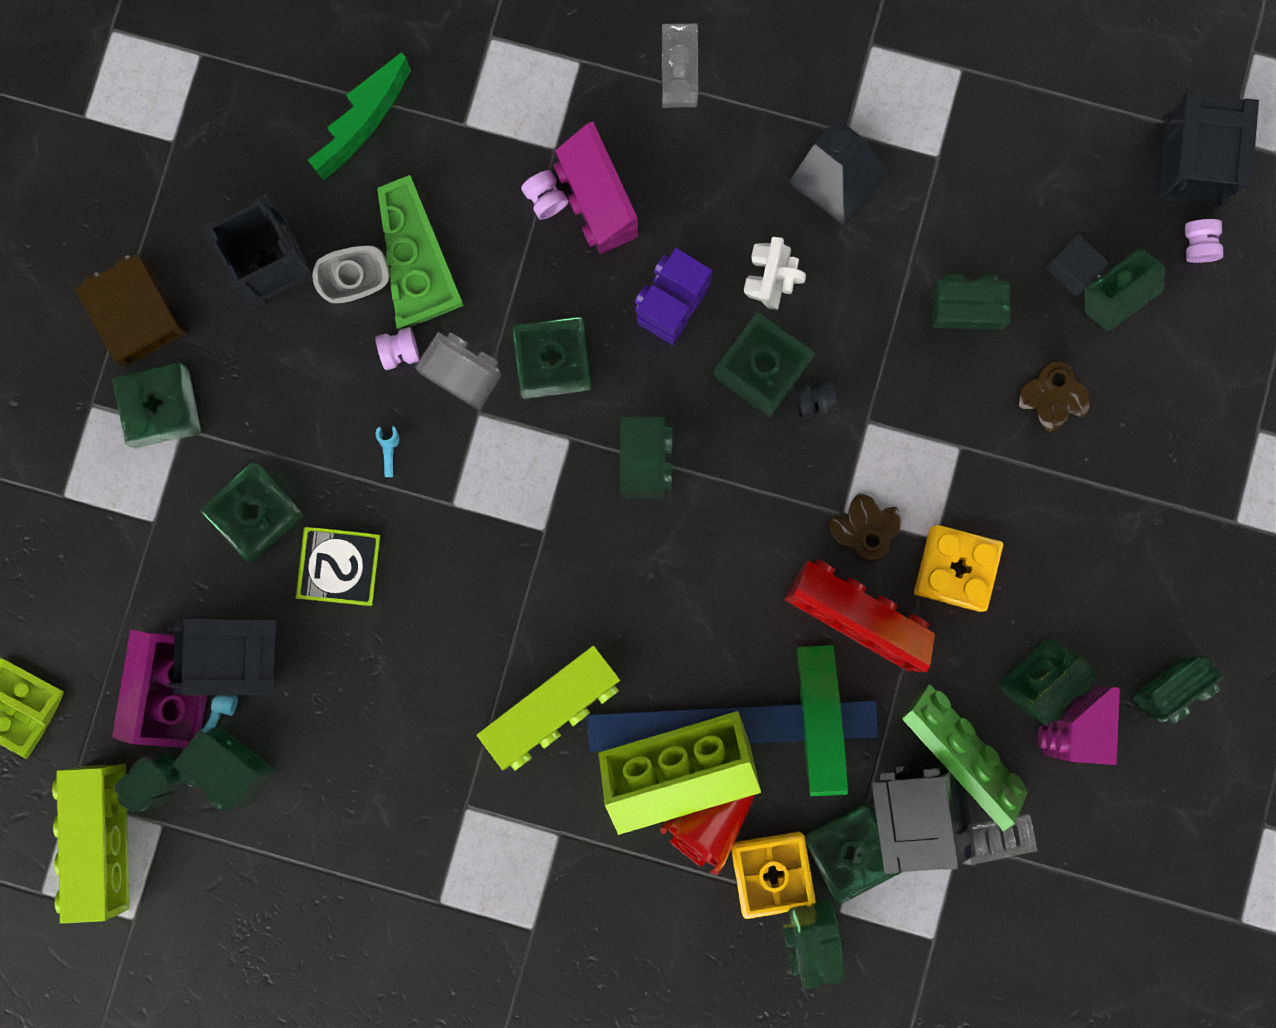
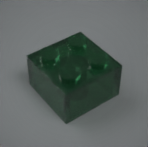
(763, 364)
(642, 457)
(222, 768)

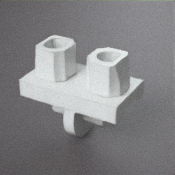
(778, 276)

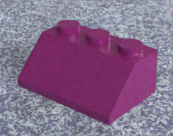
(596, 190)
(146, 706)
(1085, 730)

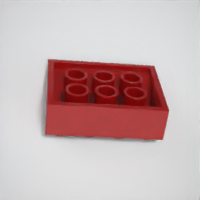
(861, 617)

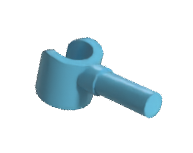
(388, 450)
(221, 704)

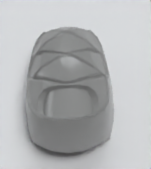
(350, 273)

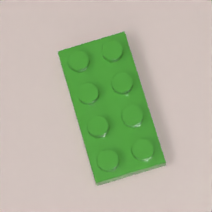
(966, 756)

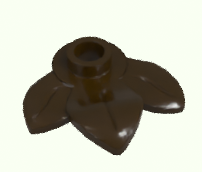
(1052, 401)
(866, 522)

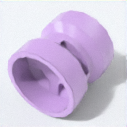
(544, 194)
(1204, 240)
(397, 348)

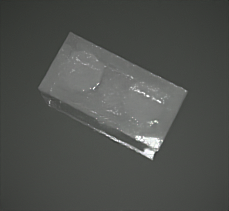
(679, 65)
(459, 370)

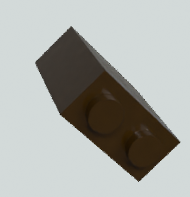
(130, 310)

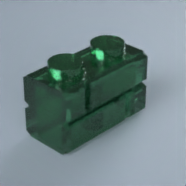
(1124, 289)
(970, 303)
(148, 783)
(816, 945)

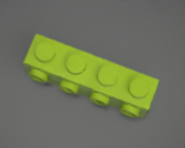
(549, 708)

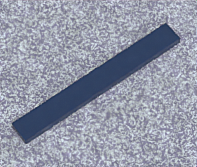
(761, 723)

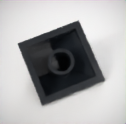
(838, 172)

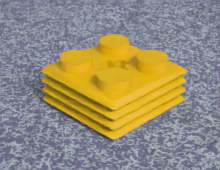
(979, 557)
(792, 888)

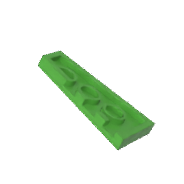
(416, 264)

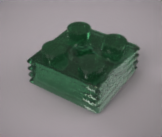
(532, 345)
(174, 418)
(229, 511)
(1048, 681)
(1178, 687)
(829, 846)

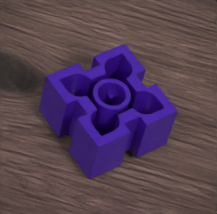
(674, 296)

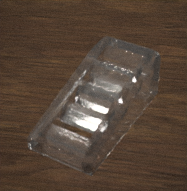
(1026, 837)

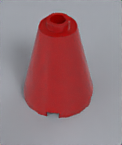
(709, 832)

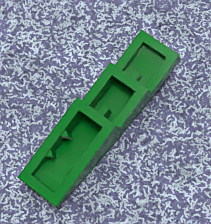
(370, 104)
(822, 721)

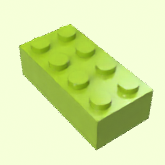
(678, 773)
(90, 844)

